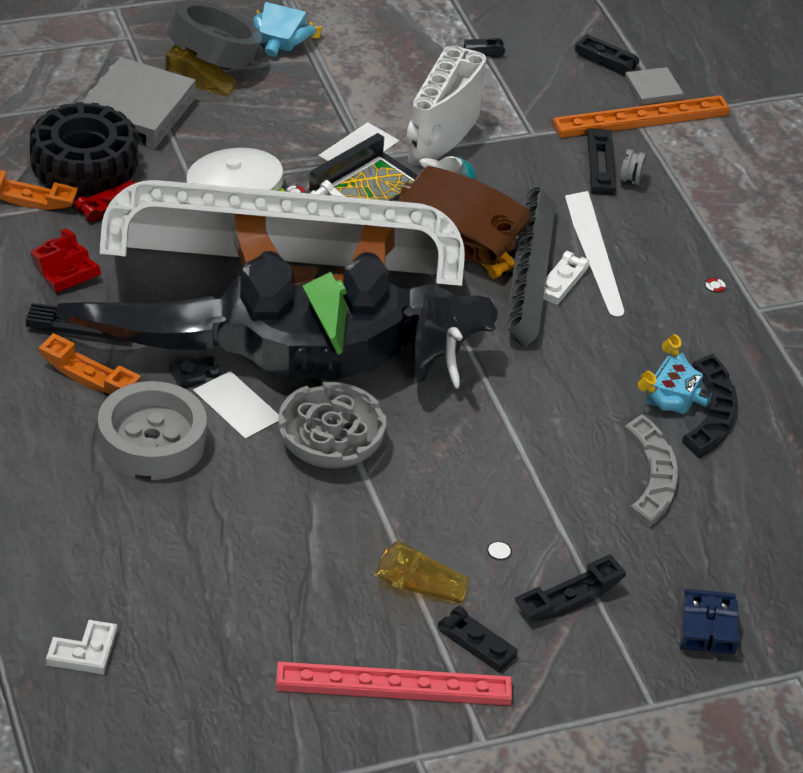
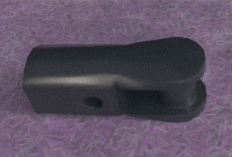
(488, 47)

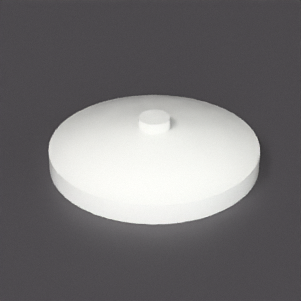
(238, 168)

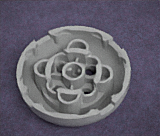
(316, 419)

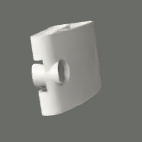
(446, 104)

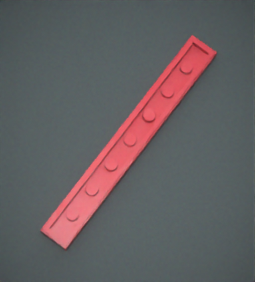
(394, 683)

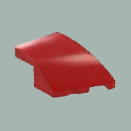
(64, 262)

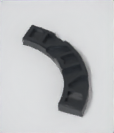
(722, 407)

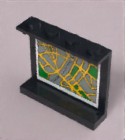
(364, 172)

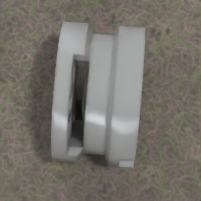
(629, 167)

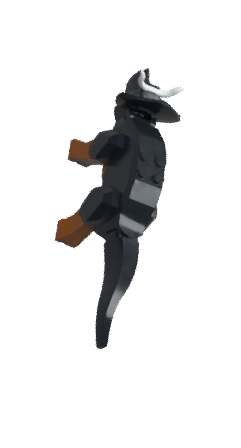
(275, 326)

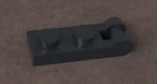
(607, 54)
(477, 639)

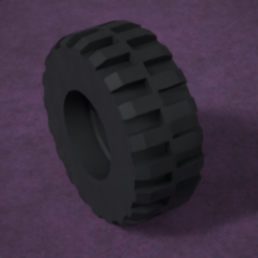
(84, 147)

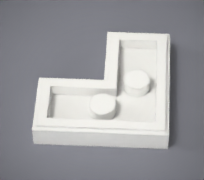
(85, 655)

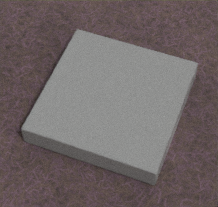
(654, 86)

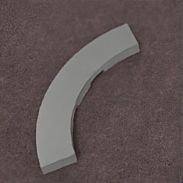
(662, 470)

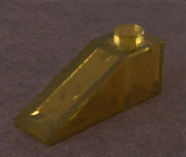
(207, 75)
(420, 574)

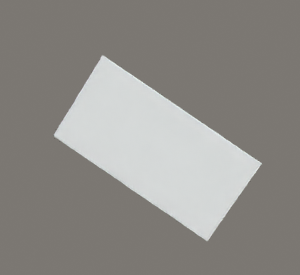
(355, 138)
(237, 404)

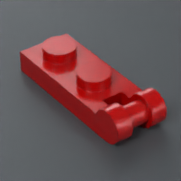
(96, 205)

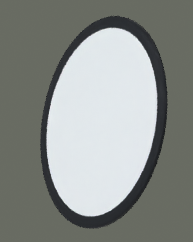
(499, 550)

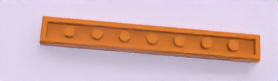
(641, 116)

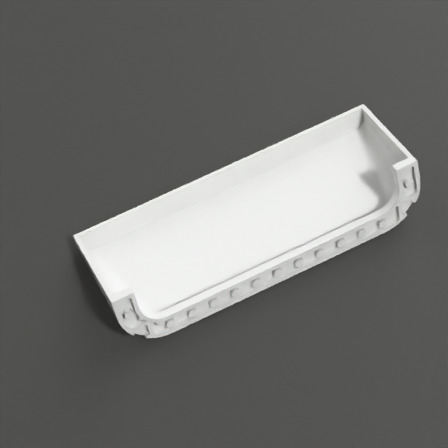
(298, 224)

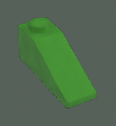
(330, 307)

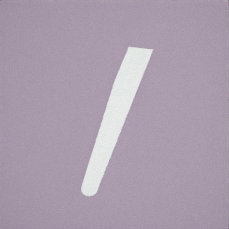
(594, 248)

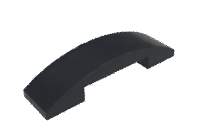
(573, 593)

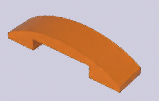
(35, 196)
(84, 370)

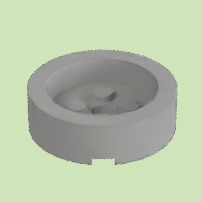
(158, 411)

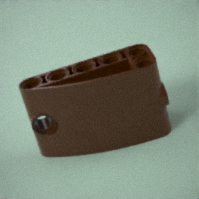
(481, 213)

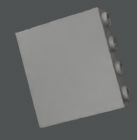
(145, 95)

